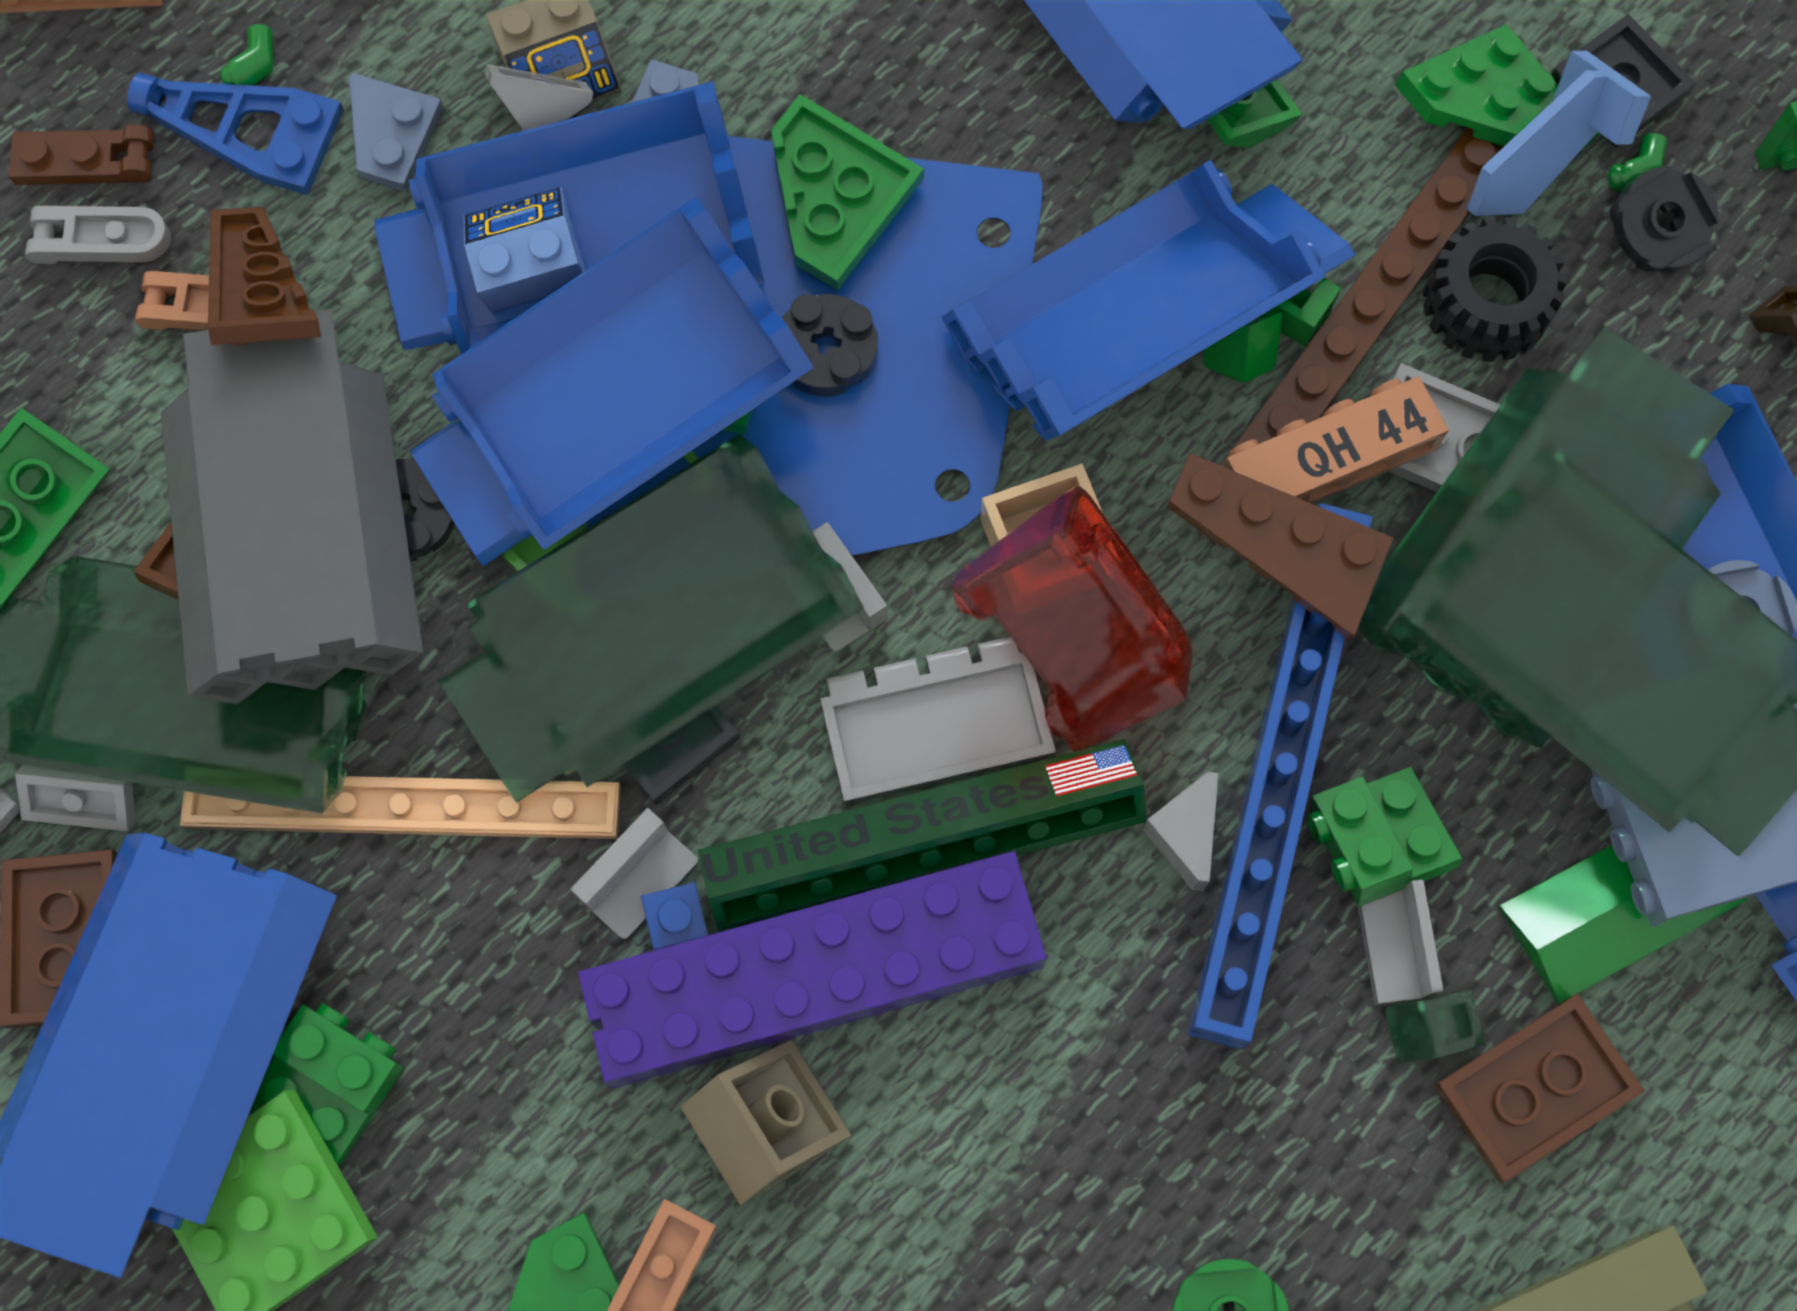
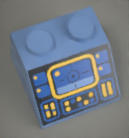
(522, 249)

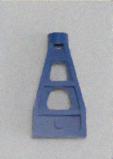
(297, 143)

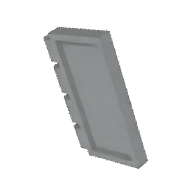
(935, 724)

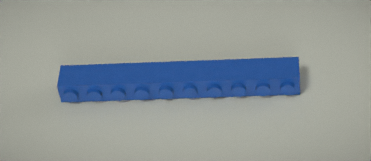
(1268, 826)

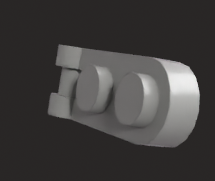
(96, 234)

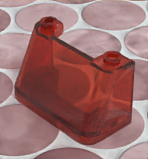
(1081, 619)

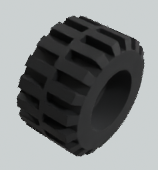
(1506, 253)

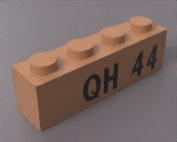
(1346, 443)

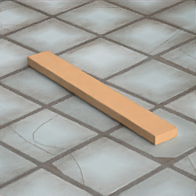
(427, 808)

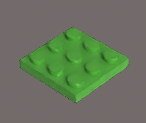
(276, 1215)

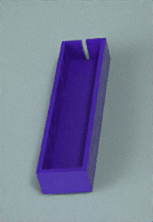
(811, 970)

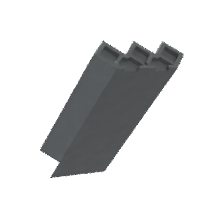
(285, 518)

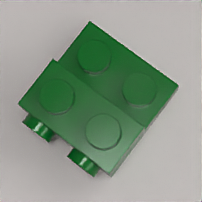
(1381, 835)
(333, 1074)

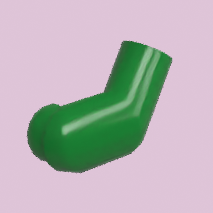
(255, 62)
(1650, 156)

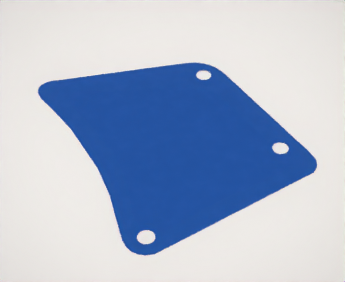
(877, 449)

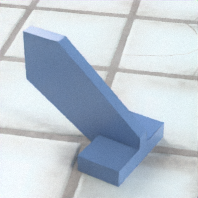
(1586, 102)

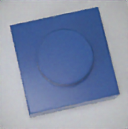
(674, 915)

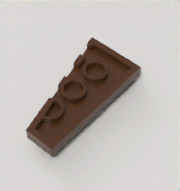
(253, 283)
(1298, 545)

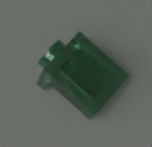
(1434, 1026)

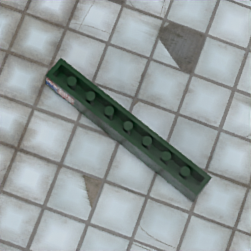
(923, 834)

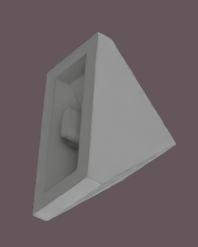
(537, 97)
(1186, 830)

